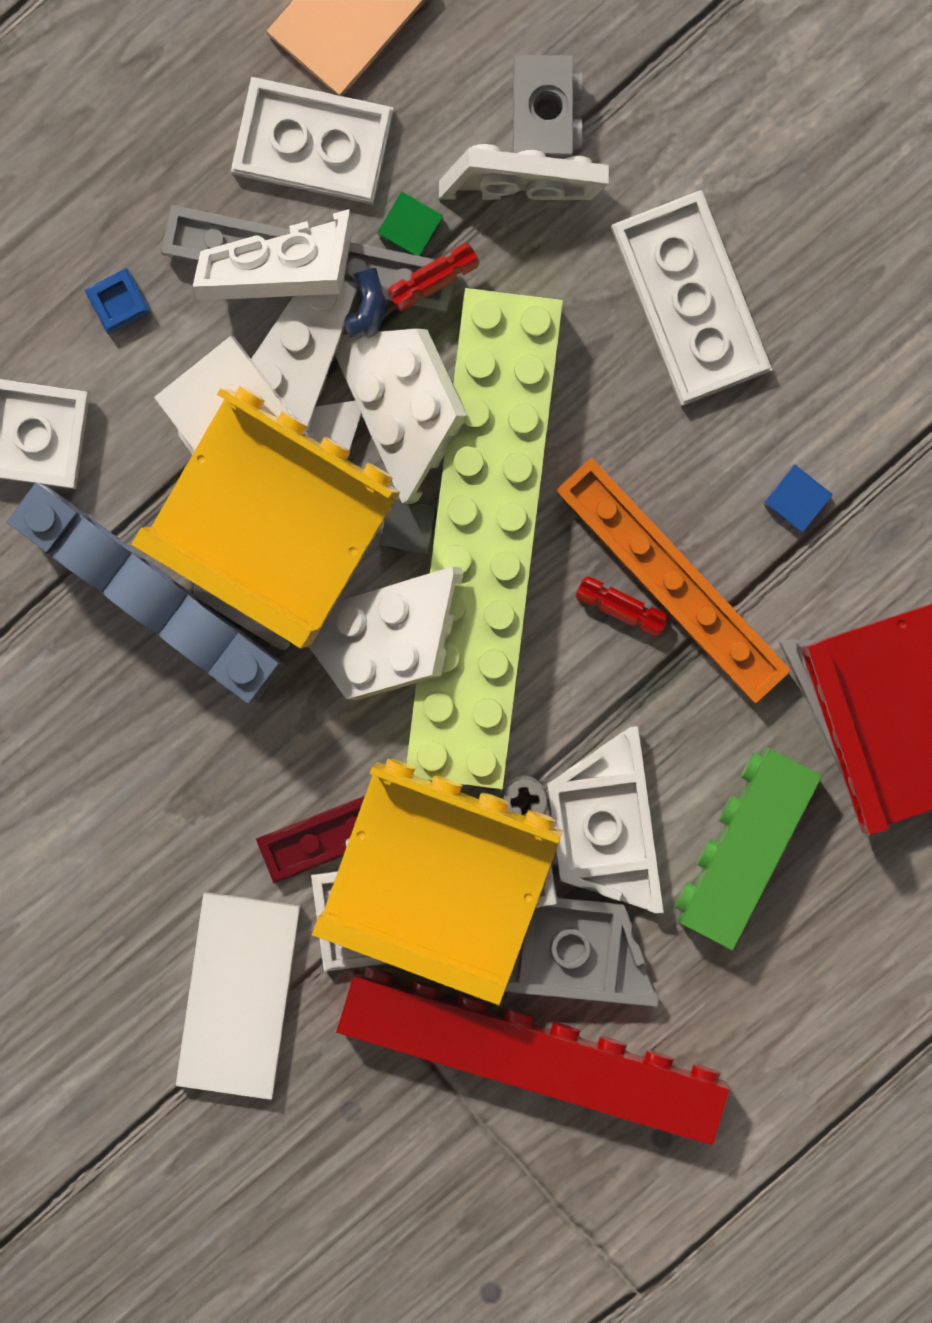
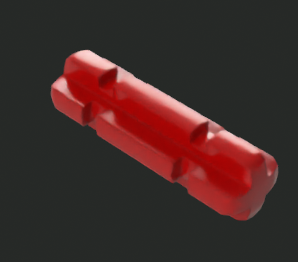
(433, 276)
(621, 606)

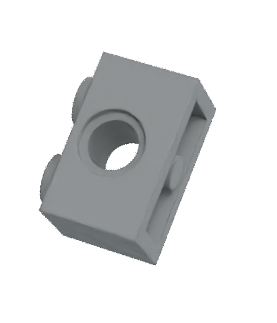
(546, 79)

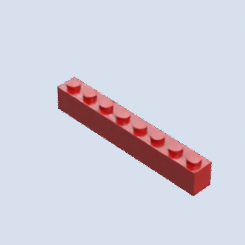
(534, 1056)

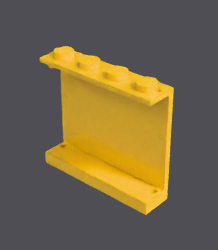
(269, 517)
(439, 881)

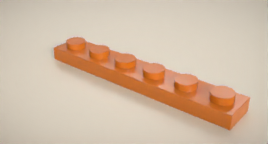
(673, 580)

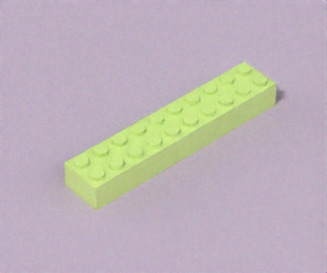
(487, 531)

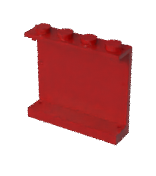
(879, 714)

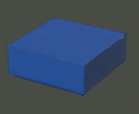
(117, 301)
(797, 498)

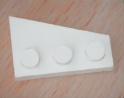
(505, 173)
(290, 265)

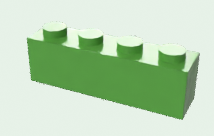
(747, 848)

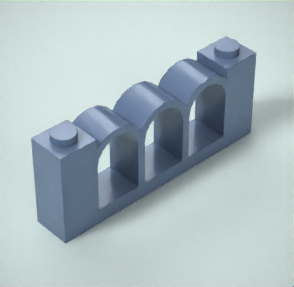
(146, 593)

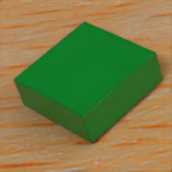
(410, 225)

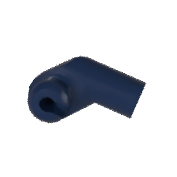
(372, 306)

